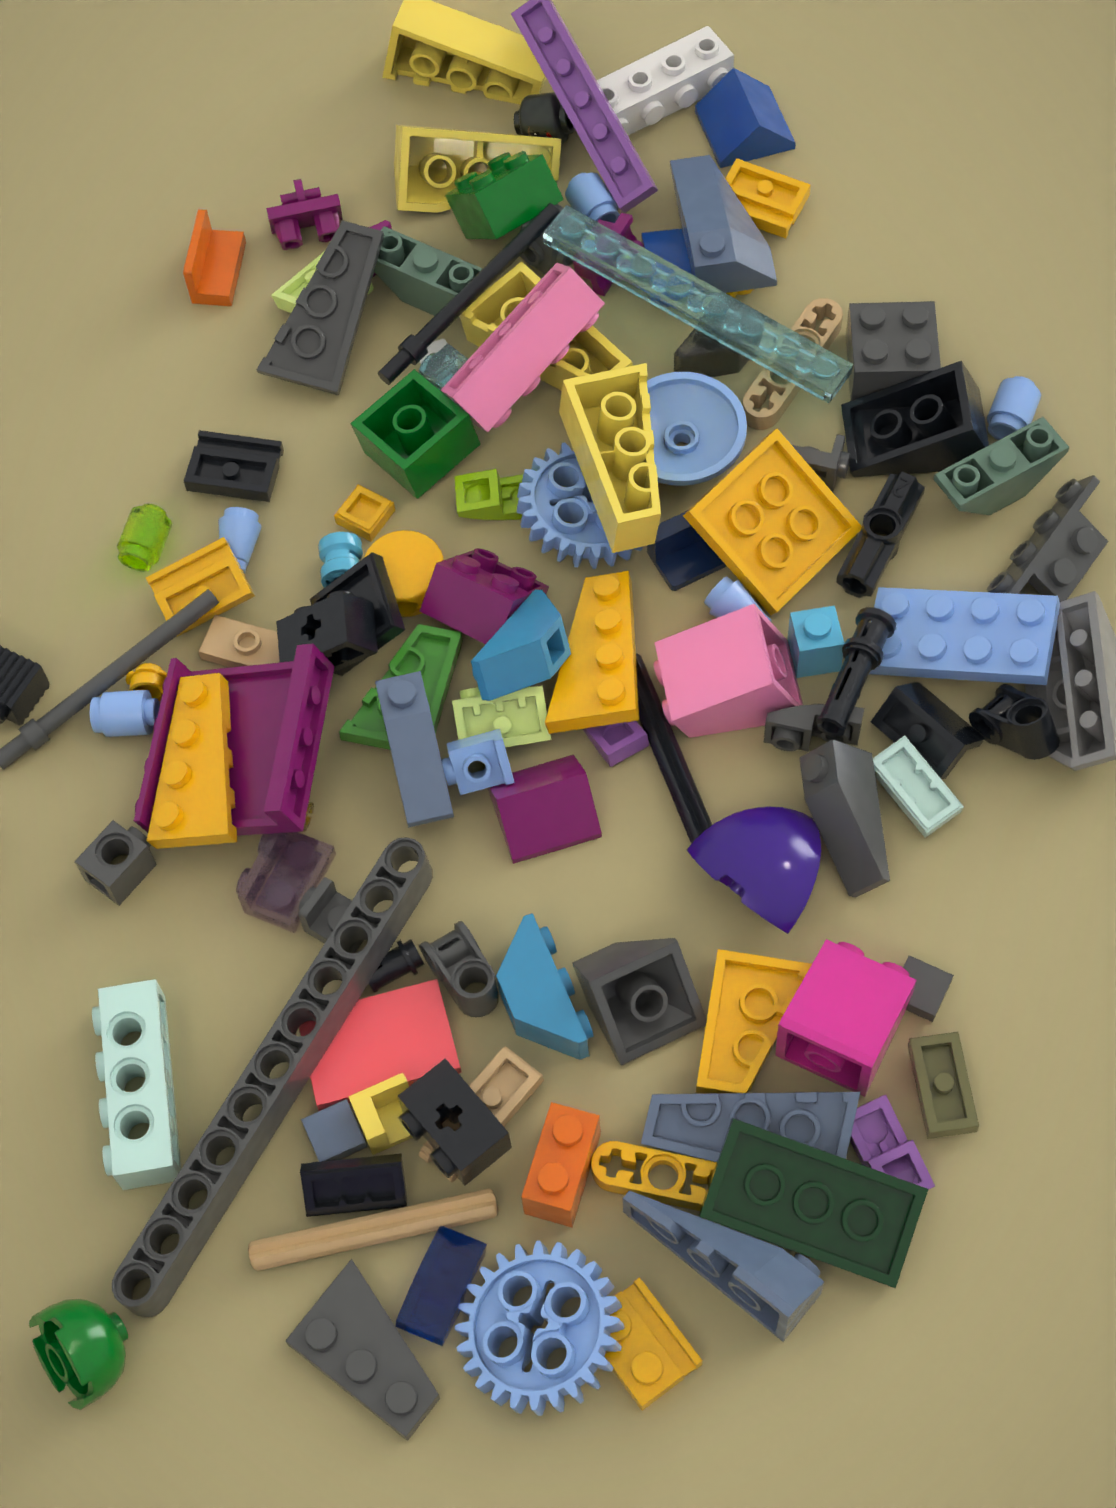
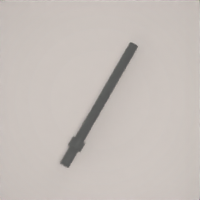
(36, 733)

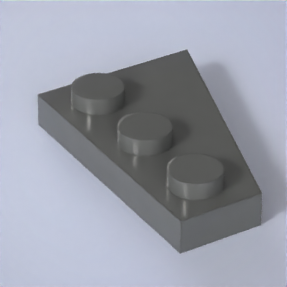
(364, 1354)

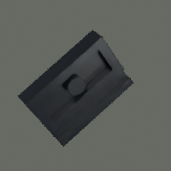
(234, 466)

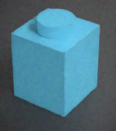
(815, 641)

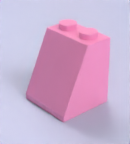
(726, 674)

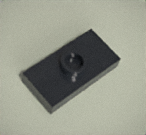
(353, 1185)

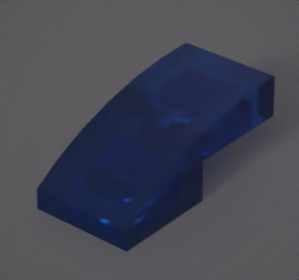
(440, 1285)

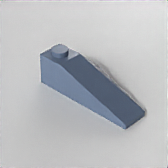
(747, 1270)

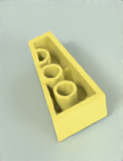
(614, 447)

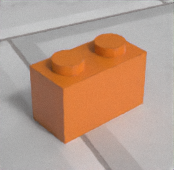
(561, 1164)

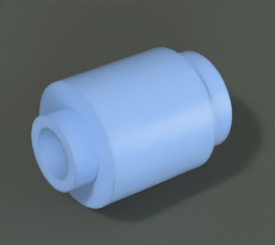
(592, 197)
(1013, 406)
(124, 713)

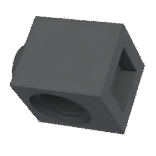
(119, 879)

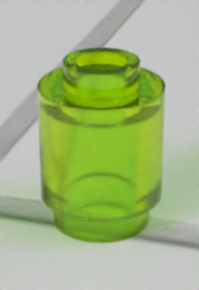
(143, 537)

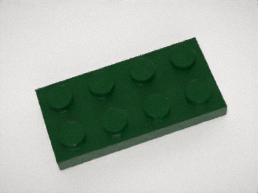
(813, 1202)

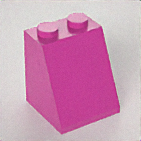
(844, 1016)

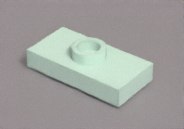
(915, 786)

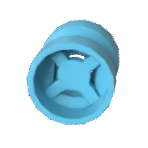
(339, 553)

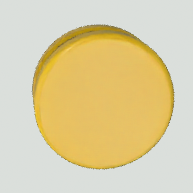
(409, 564)

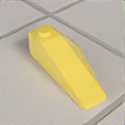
(434, 158)

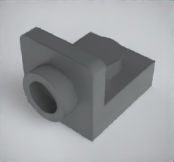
(827, 465)
(321, 911)

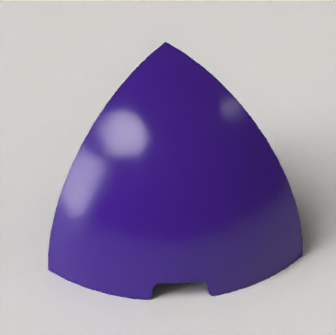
(765, 858)

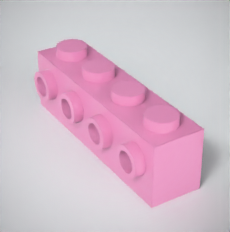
(524, 347)

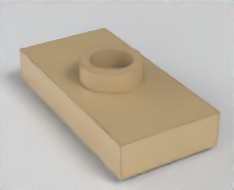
(238, 644)

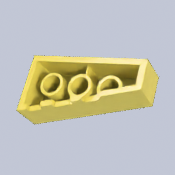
(461, 51)
(588, 351)

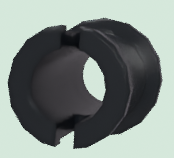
(396, 964)

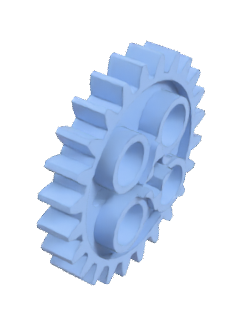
(548, 504)
(582, 1334)

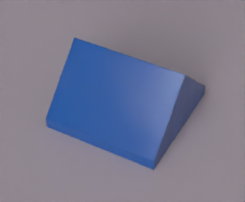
(742, 120)

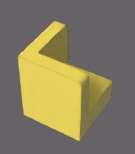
(378, 1113)

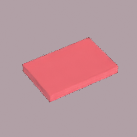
(384, 1038)

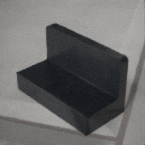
(928, 725)

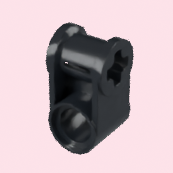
(1017, 723)

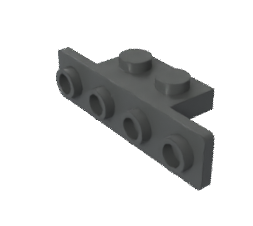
(1059, 548)

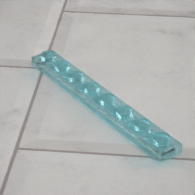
(698, 304)

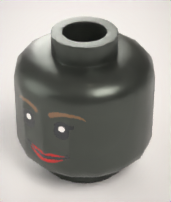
(542, 117)

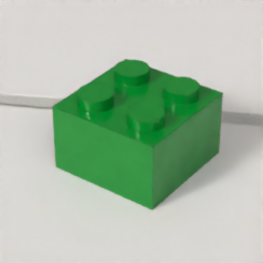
(503, 196)
(416, 433)

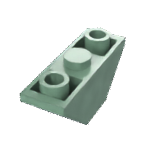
(421, 272)
(1003, 469)

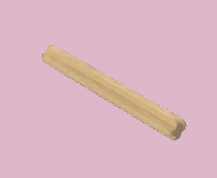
(372, 1229)

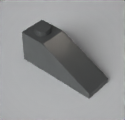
(846, 809)

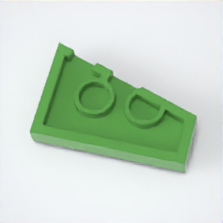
(426, 650)

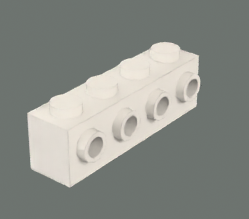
(667, 79)

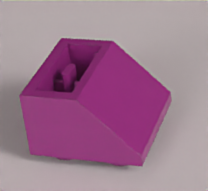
(477, 593)

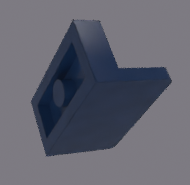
(682, 553)

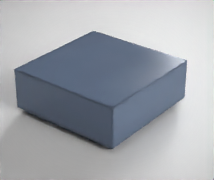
(334, 1132)

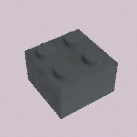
(890, 344)

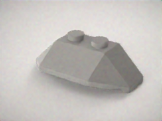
(1082, 684)

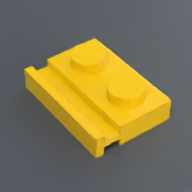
(768, 196)
(207, 568)
(653, 1348)

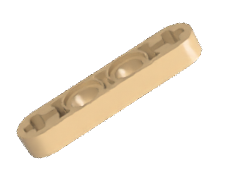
(783, 395)

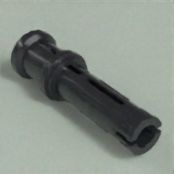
(861, 655)

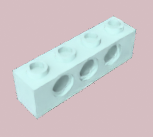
(156, 1155)

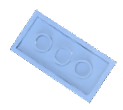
(969, 635)

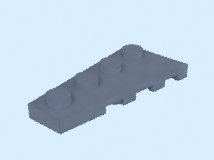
(700, 1122)

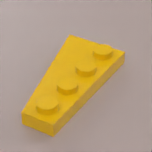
(194, 780)

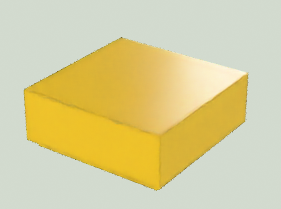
(364, 512)

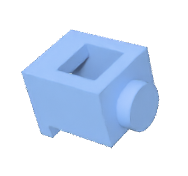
(482, 747)

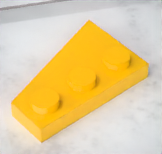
(744, 1018)

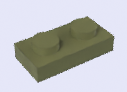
(943, 1085)

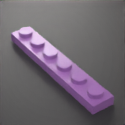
(584, 103)

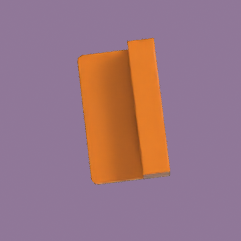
(213, 263)

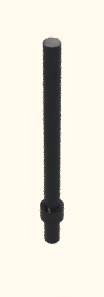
(415, 347)

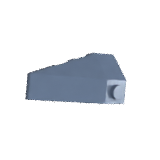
(718, 230)

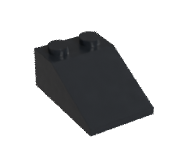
(916, 424)

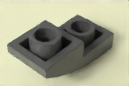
(794, 726)

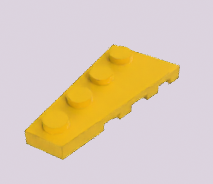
(600, 675)

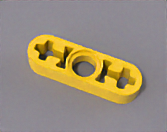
(624, 1179)

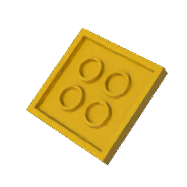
(773, 522)

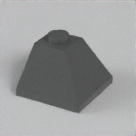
(640, 995)

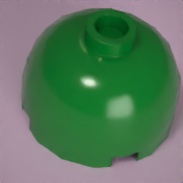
(80, 1348)

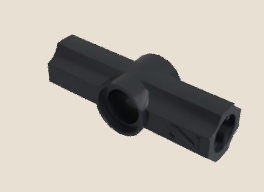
(873, 552)

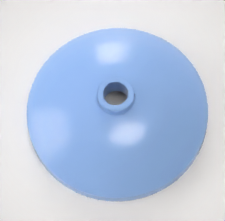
(704, 416)

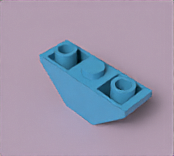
(523, 650)
(539, 994)

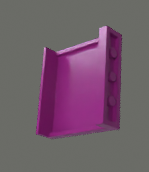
(272, 738)

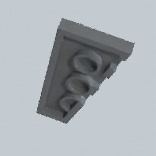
(322, 328)

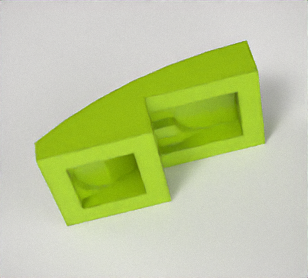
(487, 496)

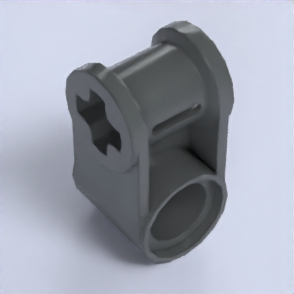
(457, 964)

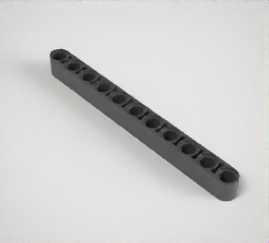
(275, 1094)

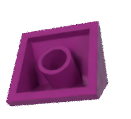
(546, 809)

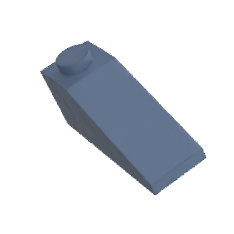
(414, 749)

